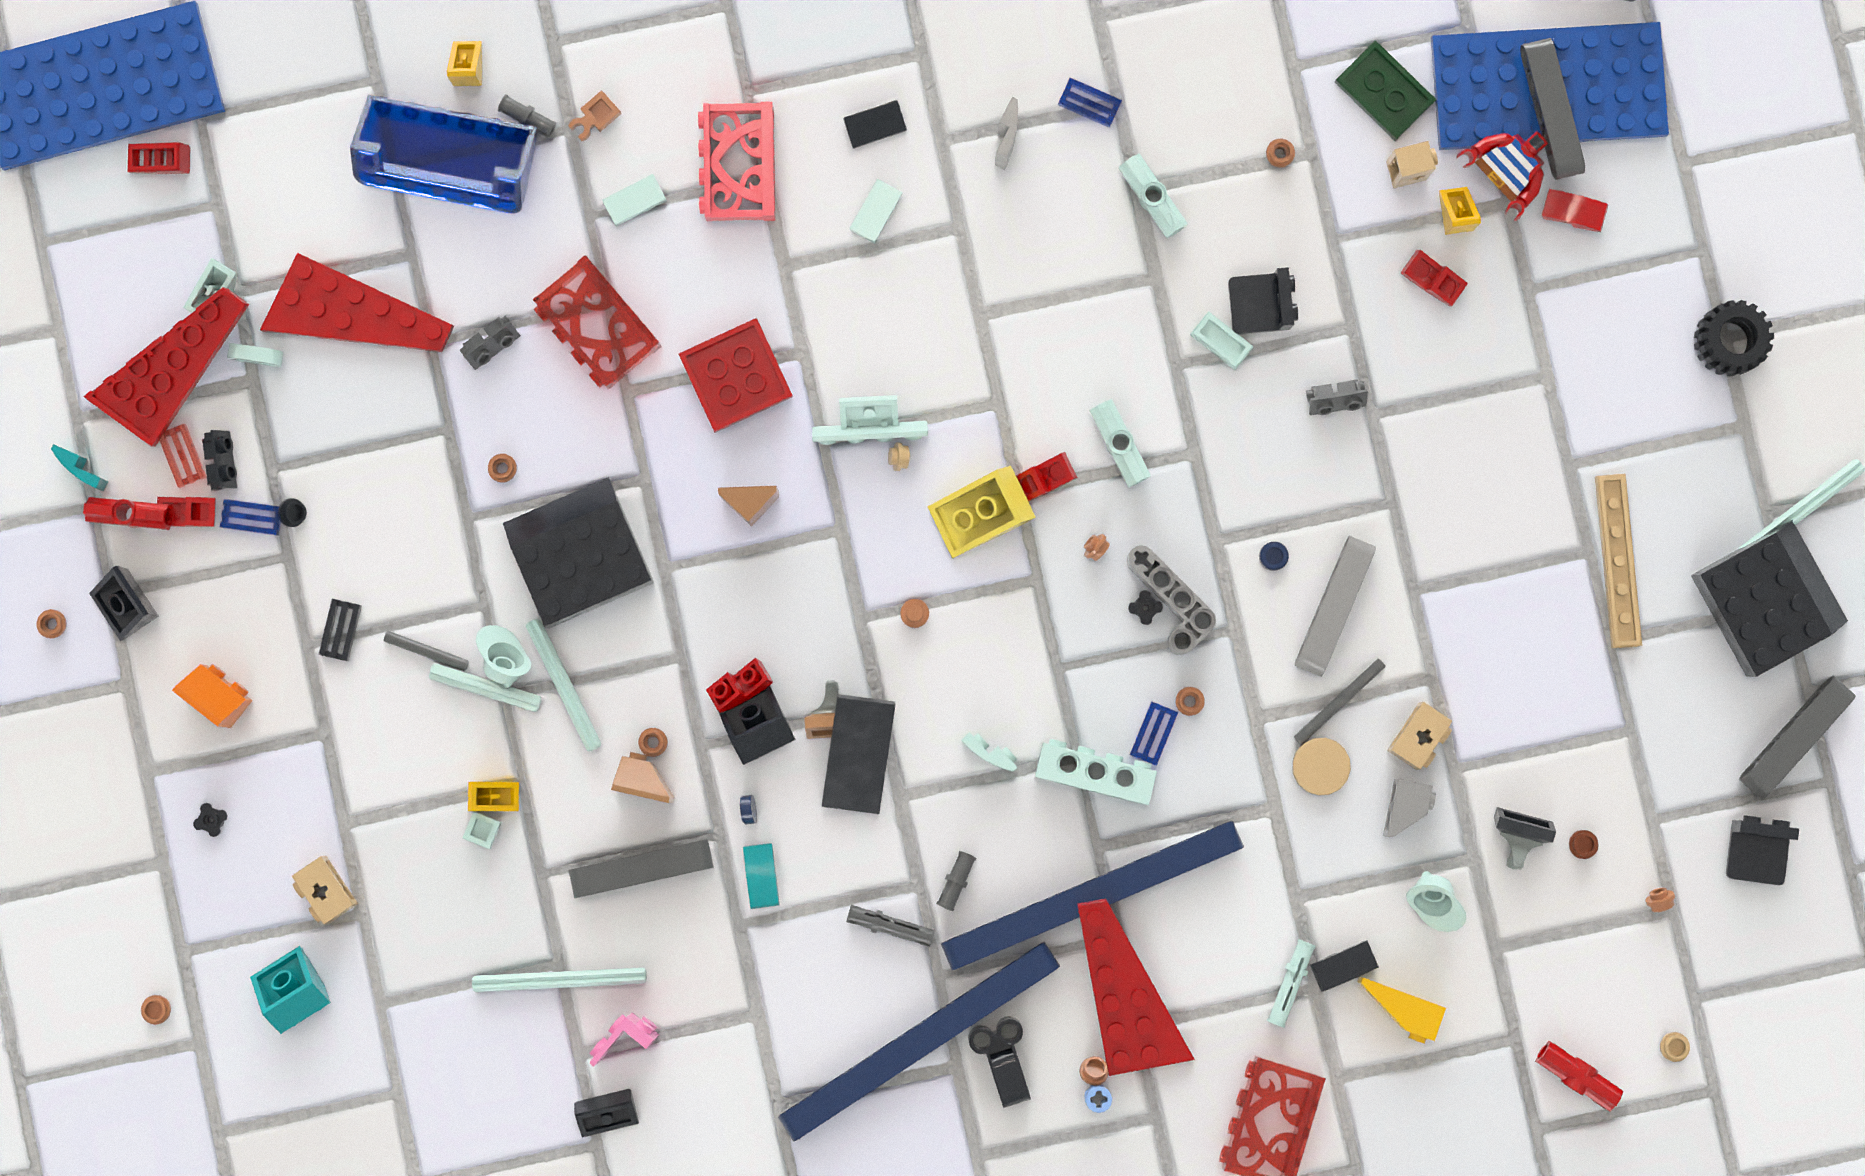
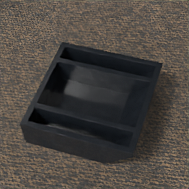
(577, 553)
(1770, 600)

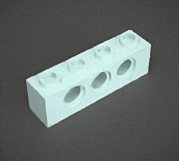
(1138, 791)

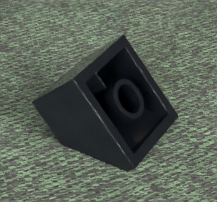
(757, 726)

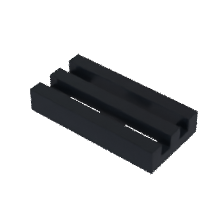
(340, 626)

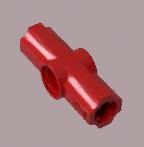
(143, 513)
(1579, 1076)

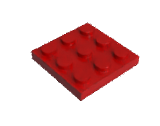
(735, 375)

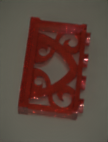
(596, 283)
(1305, 1097)

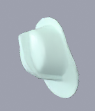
(502, 655)
(1436, 903)

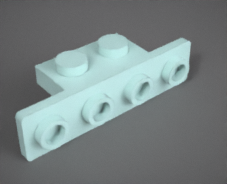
(869, 419)

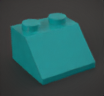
(289, 990)

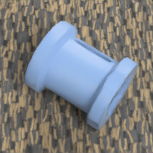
(1104, 1104)

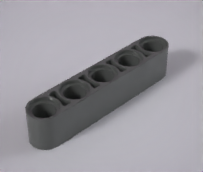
(1552, 108)
(1797, 737)
(640, 868)

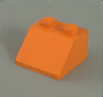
(213, 695)

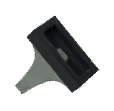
(1522, 834)

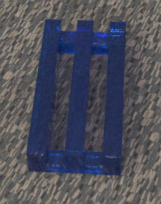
(1085, 112)
(227, 513)
(1162, 710)

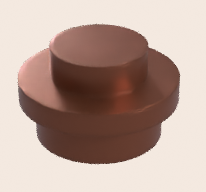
(1583, 844)

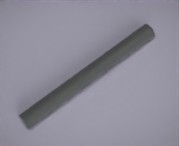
(1336, 704)

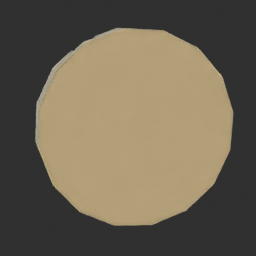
(1321, 766)

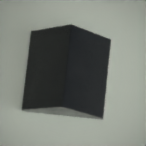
(122, 602)

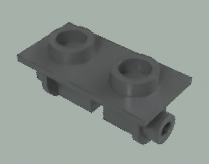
(500, 336)
(1350, 397)

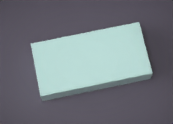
(634, 200)
(876, 211)
(1221, 340)

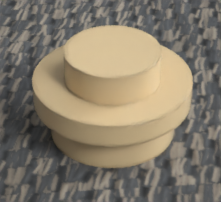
(899, 456)
(1674, 1046)

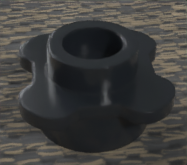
(1153, 607)
(218, 816)

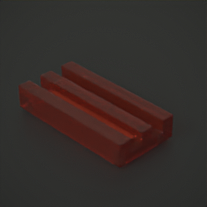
(192, 451)

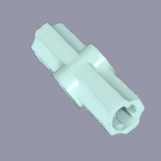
(1163, 211)
(1111, 426)

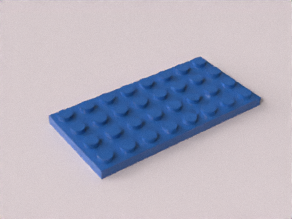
(1607, 71)
(105, 85)

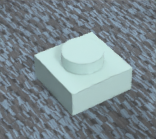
(482, 830)

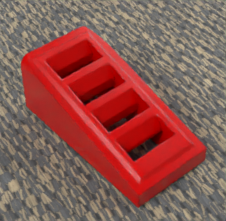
(176, 158)

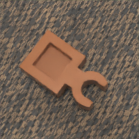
(598, 112)

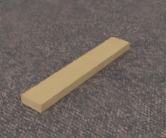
(1618, 561)

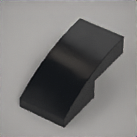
(1344, 966)

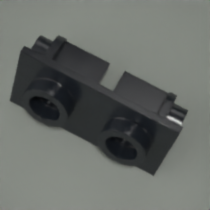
(222, 473)

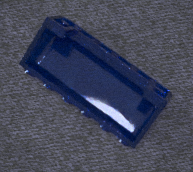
(443, 154)

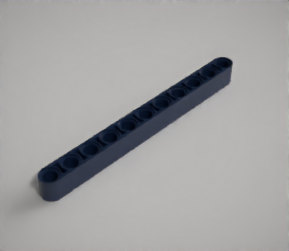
(1112, 885)
(918, 1041)

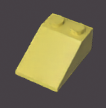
(981, 511)

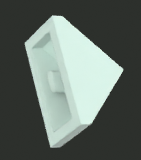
(212, 279)

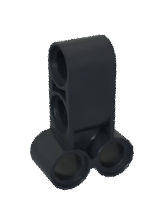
(1004, 1061)

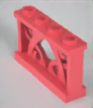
(762, 130)

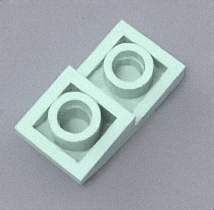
(1000, 758)

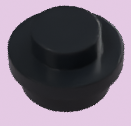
(292, 512)

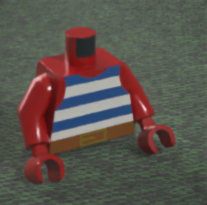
(1510, 166)

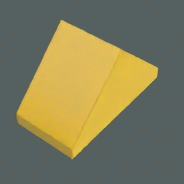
(465, 63)
(1458, 210)
(493, 796)

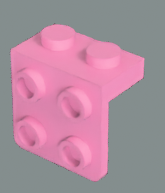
(639, 1029)

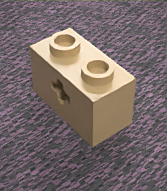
(1411, 164)
(1421, 719)
(339, 897)

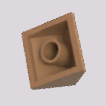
(749, 501)

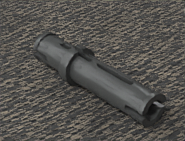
(896, 927)

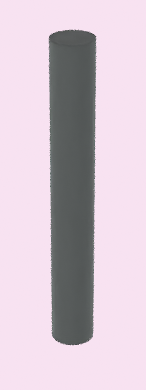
(425, 650)

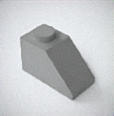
(1407, 805)

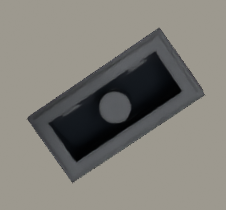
(875, 124)
(605, 1113)

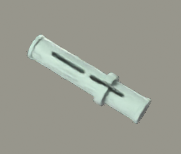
(1295, 971)

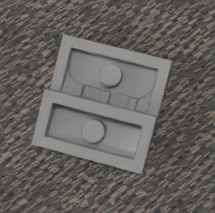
(1007, 130)

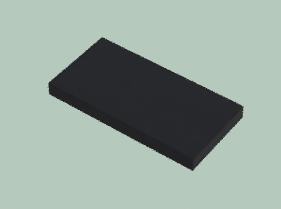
(858, 754)

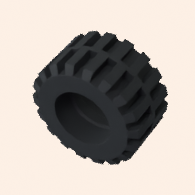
(1750, 322)

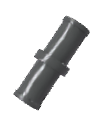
(526, 115)
(956, 881)

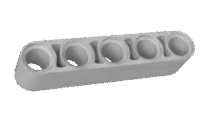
(1335, 606)

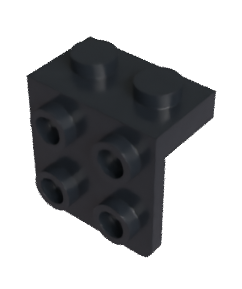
(1262, 302)
(1759, 850)

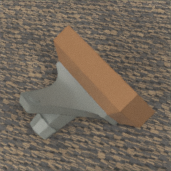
(821, 721)

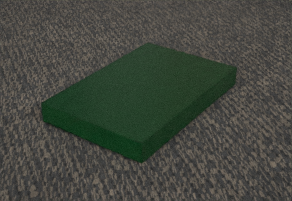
(1385, 90)

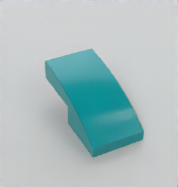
(74, 464)
(761, 876)

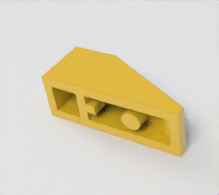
(1409, 1012)

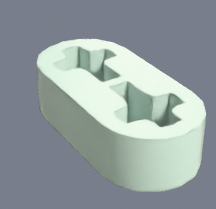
(255, 355)

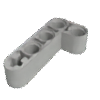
(1167, 595)

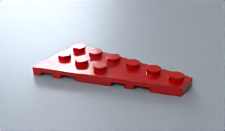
(337, 307)
(161, 377)
(1130, 1012)

